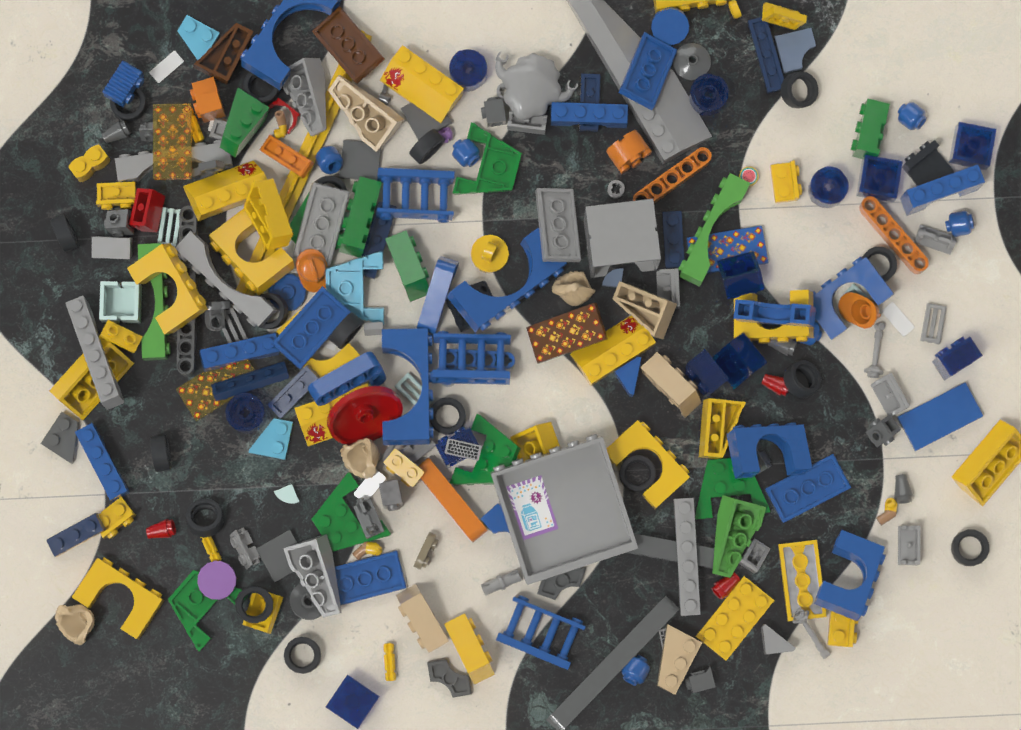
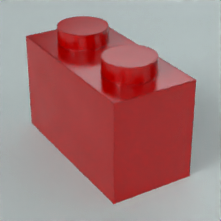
(147, 210)

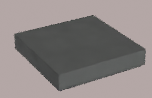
(422, 122)
(359, 161)
(274, 555)

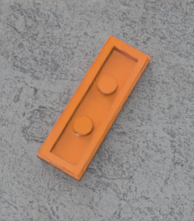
(286, 156)

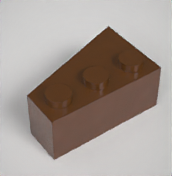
(225, 54)

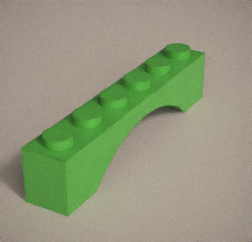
(698, 263)
(155, 341)

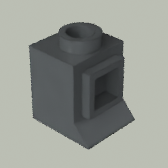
(700, 681)

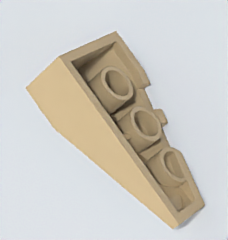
(369, 116)

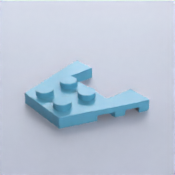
(347, 285)

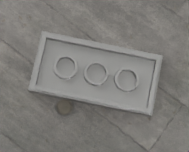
(322, 220)
(558, 225)

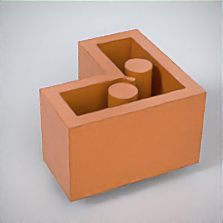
(208, 101)

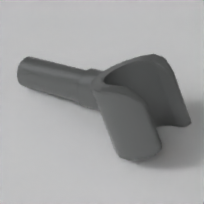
(383, 97)

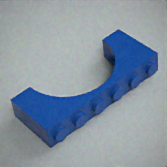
(261, 56)
(482, 309)
(415, 425)

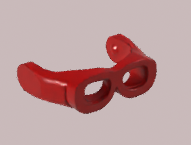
(295, 114)

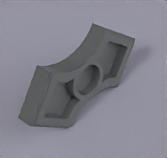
(207, 169)
(554, 585)
(441, 672)

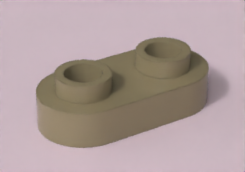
(423, 559)

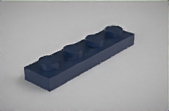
(766, 54)
(376, 238)
(250, 381)

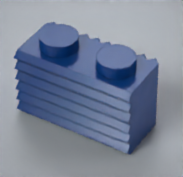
(123, 84)

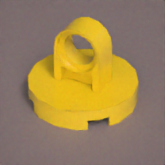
(489, 253)

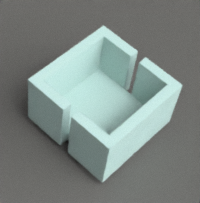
(119, 302)

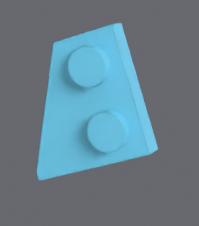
(197, 36)
(273, 440)

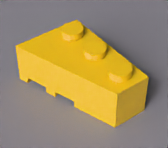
(268, 214)
(717, 420)
(469, 648)

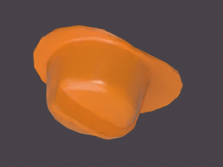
(312, 269)
(858, 309)

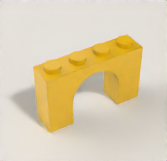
(258, 275)
(188, 303)
(755, 331)
(324, 367)
(672, 473)
(145, 601)

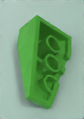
(734, 529)

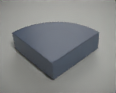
(613, 278)

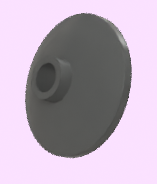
(689, 70)
(297, 604)

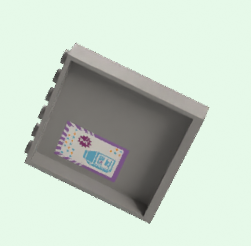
(563, 509)

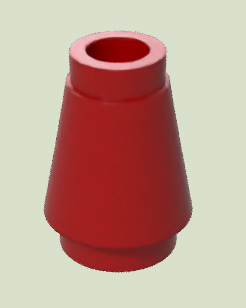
(775, 384)
(163, 529)
(725, 586)

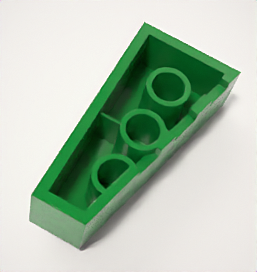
(360, 216)

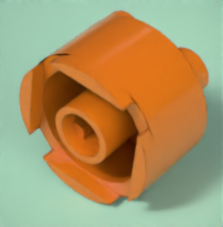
(628, 151)

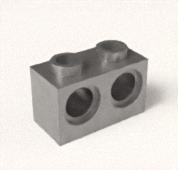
(391, 495)

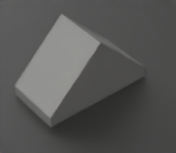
(754, 556)
(773, 642)

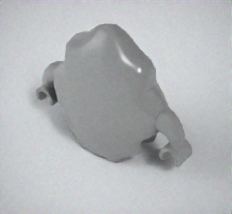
(531, 85)

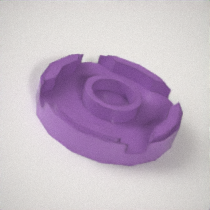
(217, 580)

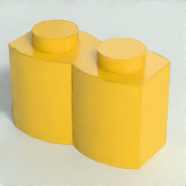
(86, 165)

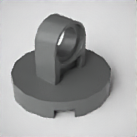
(216, 309)

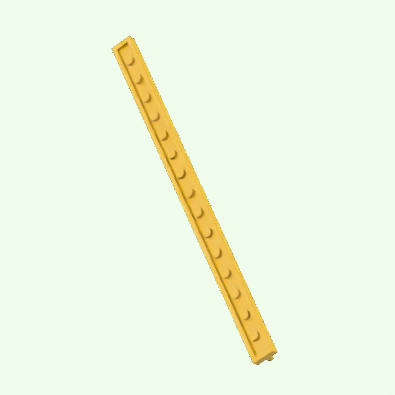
(295, 184)

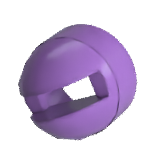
(446, 133)

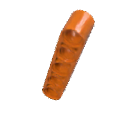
(676, 171)
(892, 225)
(451, 501)

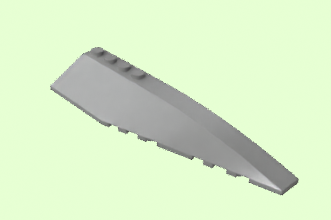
(673, 122)

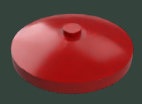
(361, 414)

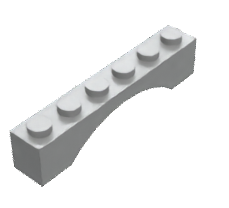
(135, 167)
(197, 253)
(94, 354)
(686, 556)

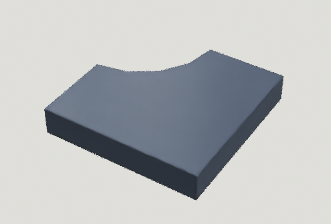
(793, 47)

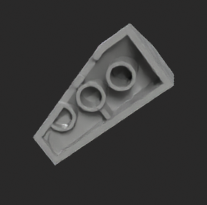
(307, 91)
(315, 567)

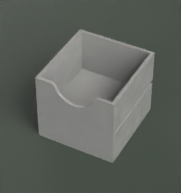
(621, 235)

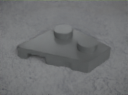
(62, 437)

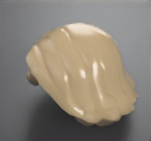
(573, 288)
(361, 458)
(75, 622)

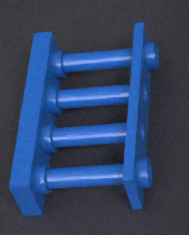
(424, 178)
(479, 375)
(543, 651)

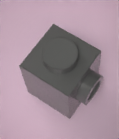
(494, 112)

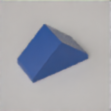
(628, 375)

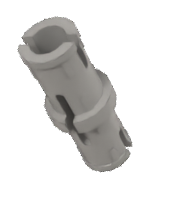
(501, 582)

